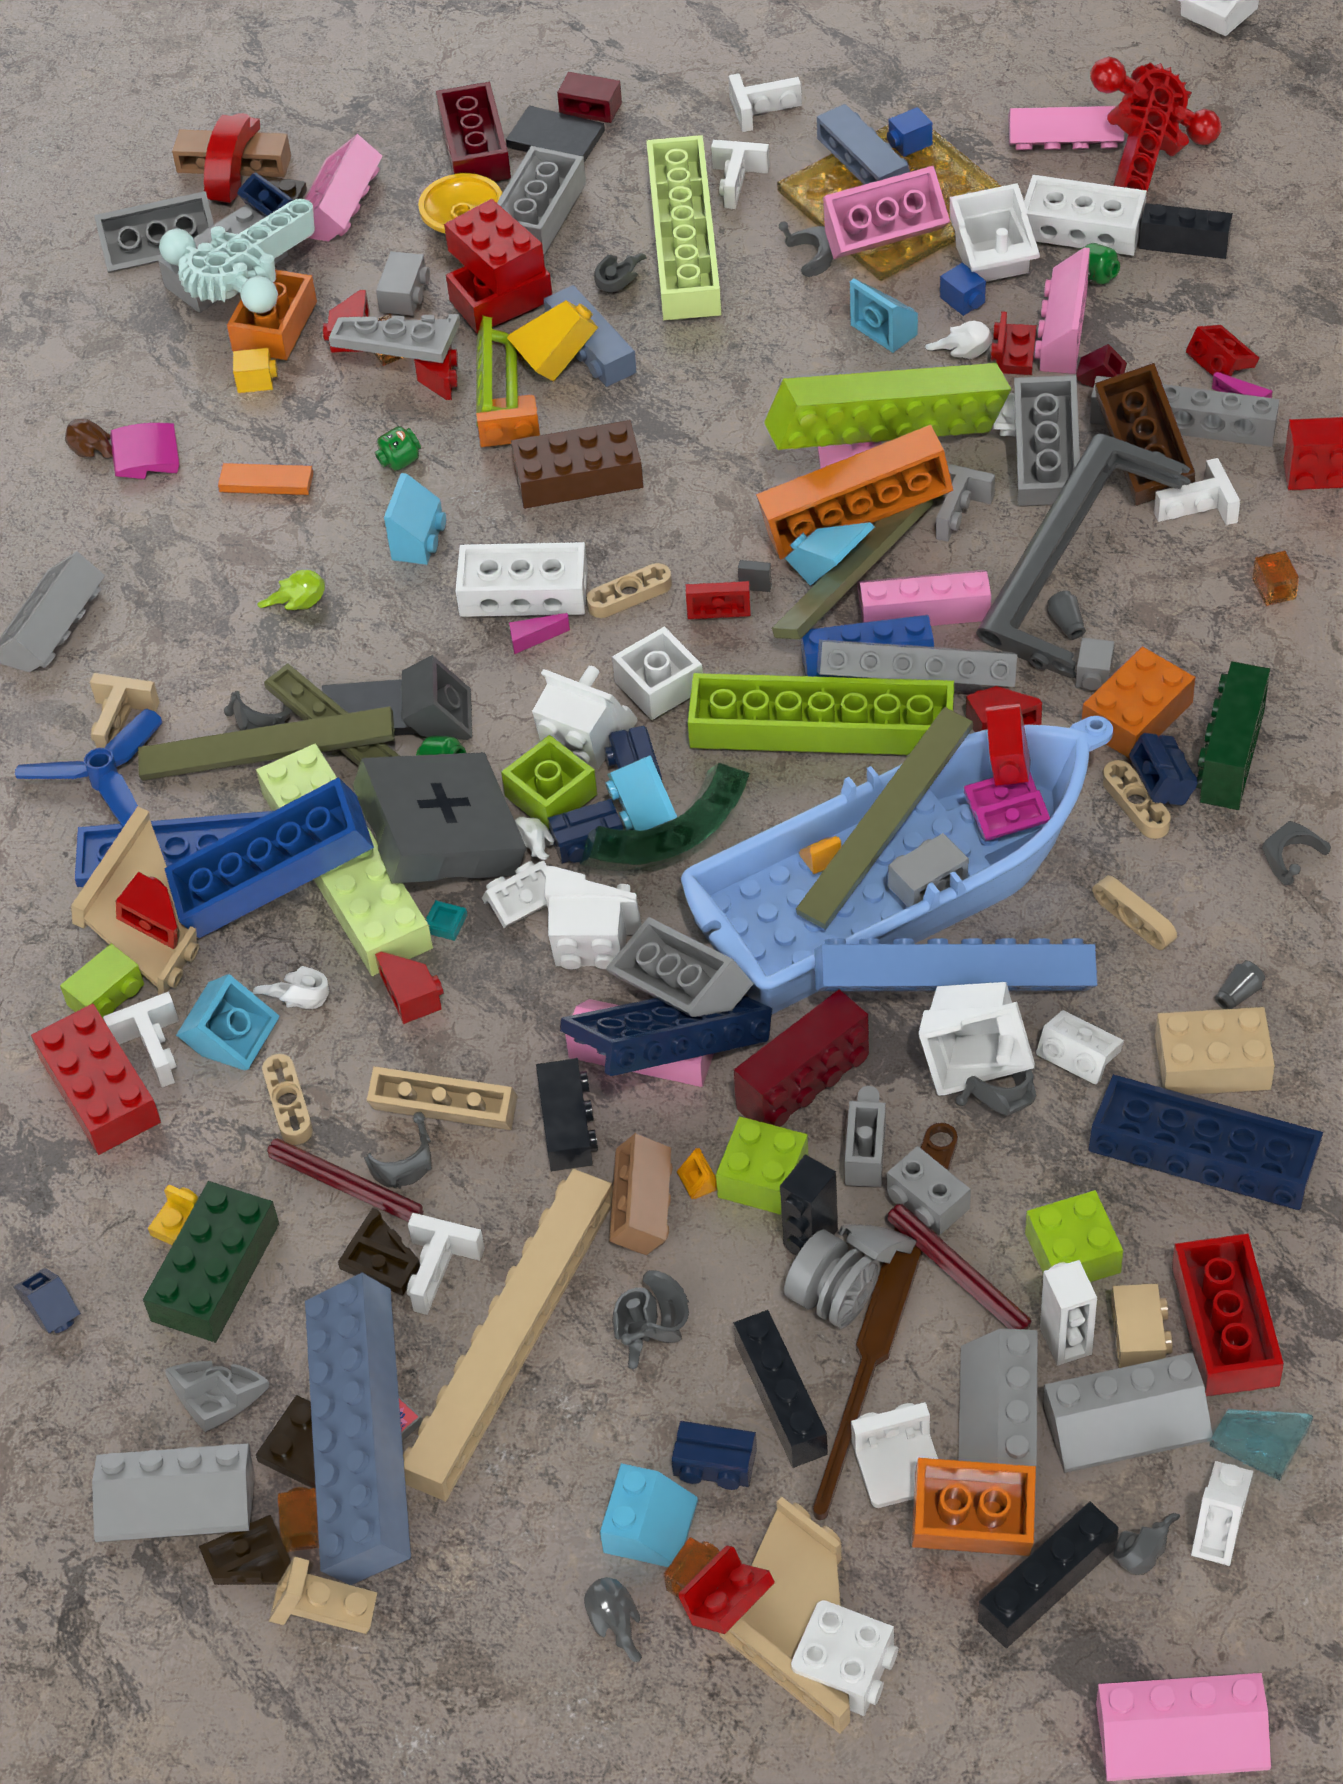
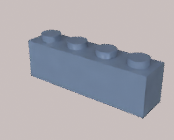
(858, 146)
(606, 351)

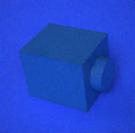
(910, 132)
(962, 289)

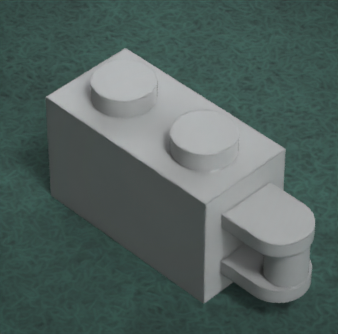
(865, 1139)

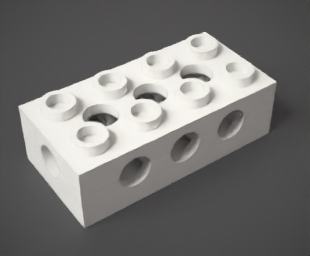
(1084, 213)
(521, 579)

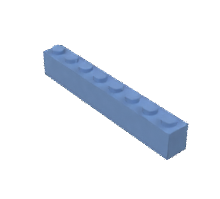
(937, 963)

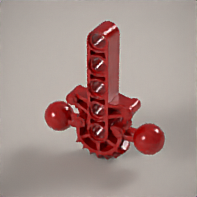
(1151, 117)

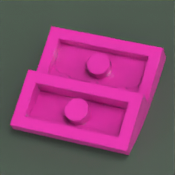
(144, 449)
(1005, 808)

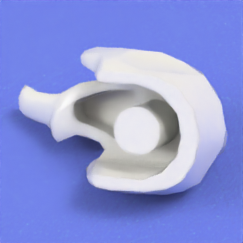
(968, 340)
(535, 836)
(307, 989)

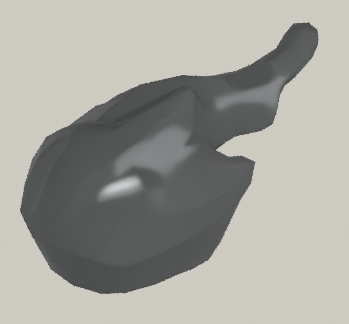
(615, 276)
(630, 1313)
(1140, 1551)
(610, 1607)

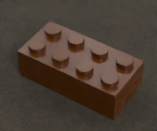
(1141, 415)
(577, 464)

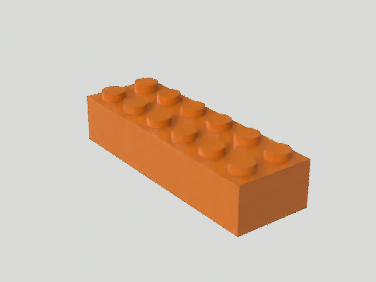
(857, 488)

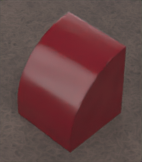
(1101, 362)

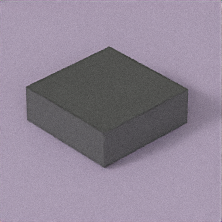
(757, 574)

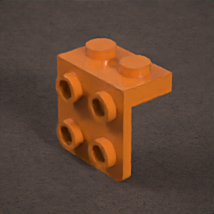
(509, 424)

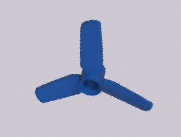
(102, 765)

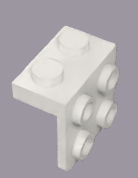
(889, 1451)
(846, 1653)

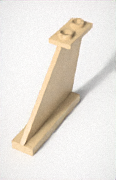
(95, 906)
(805, 1572)

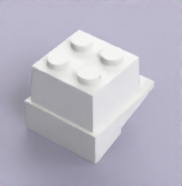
(1218, 15)
(993, 232)
(580, 715)
(587, 919)
(973, 1034)

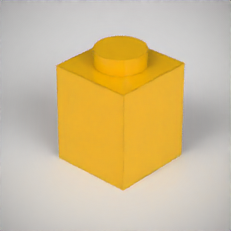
(254, 370)

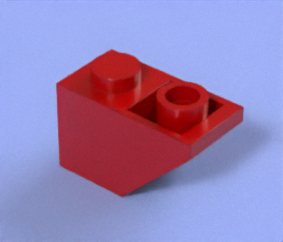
(439, 376)

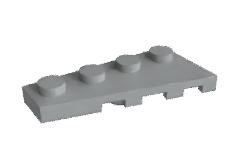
(415, 339)

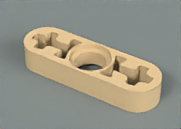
(651, 589)
(1136, 812)
(1134, 912)
(297, 1108)

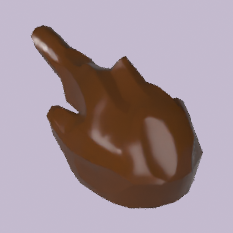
(85, 436)

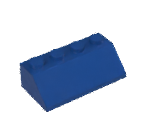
(899, 631)

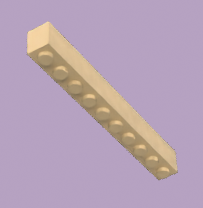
(507, 1335)

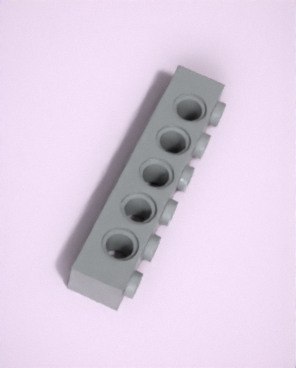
(1215, 414)
(916, 662)

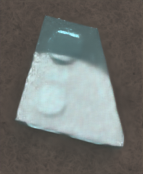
(1262, 1438)

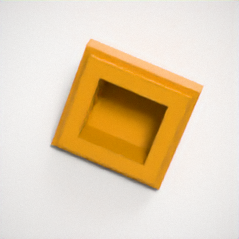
(820, 853)
(697, 1175)

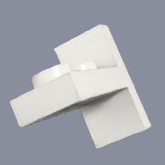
(762, 98)
(735, 160)
(1200, 496)
(146, 1021)
(439, 1242)
(1221, 1513)

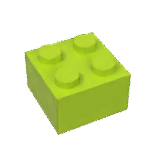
(549, 781)
(758, 1163)
(1074, 1232)

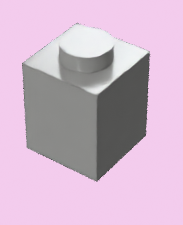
(1094, 663)

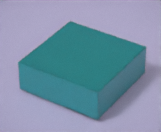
(446, 920)

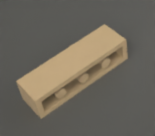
(442, 1098)

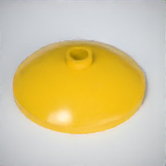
(454, 196)

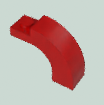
(225, 155)

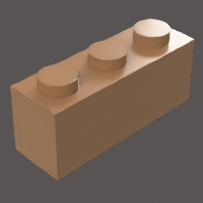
(641, 1194)

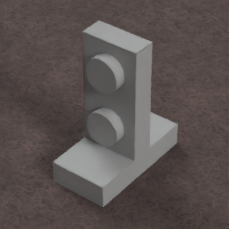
(967, 485)

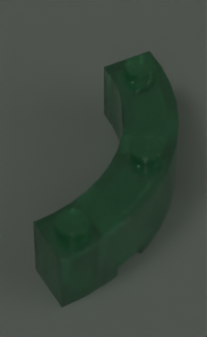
(647, 848)

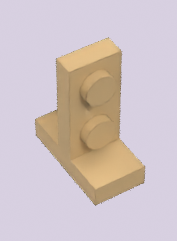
(117, 698)
(321, 1600)

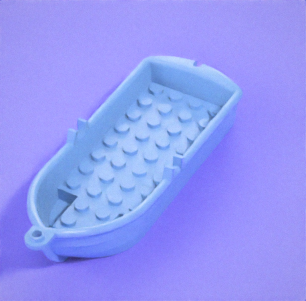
(752, 890)

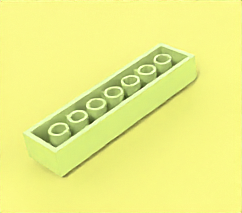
(683, 228)
(359, 892)

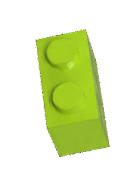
(103, 981)

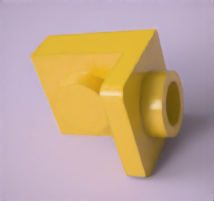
(173, 1214)

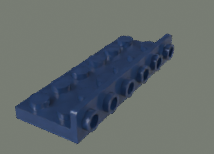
(658, 1034)
(1205, 1141)

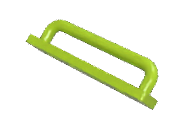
(484, 368)

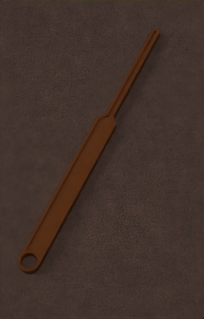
(879, 1332)

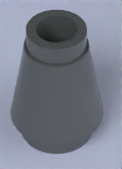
(1067, 614)
(1241, 984)

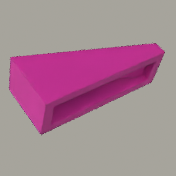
(1229, 384)
(537, 630)

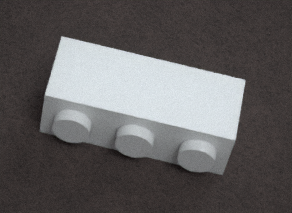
(1068, 1312)

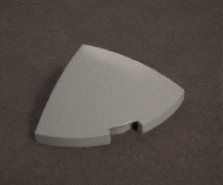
(877, 1241)
(215, 1392)

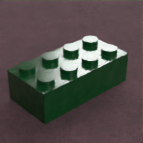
(1232, 735)
(211, 1261)

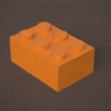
(279, 326)
(1141, 698)
(974, 1506)

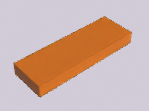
(265, 479)

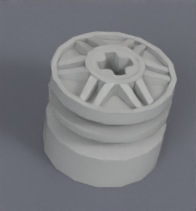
(831, 1278)

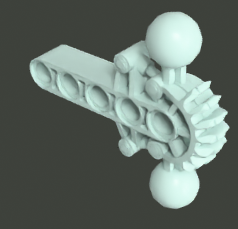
(240, 260)

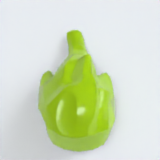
(301, 588)

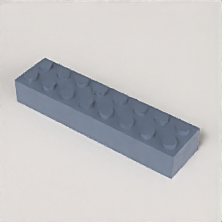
(356, 1430)

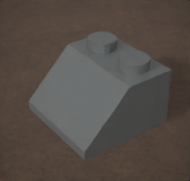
(436, 700)

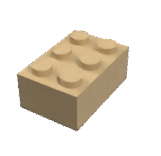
(1215, 1051)

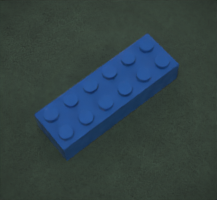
(268, 857)

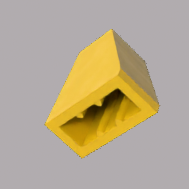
(554, 338)

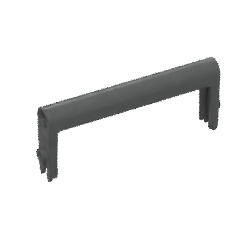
(1053, 536)

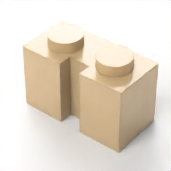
(1139, 1324)

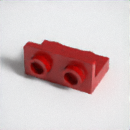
(1015, 346)
(1220, 350)
(718, 600)
(724, 1591)

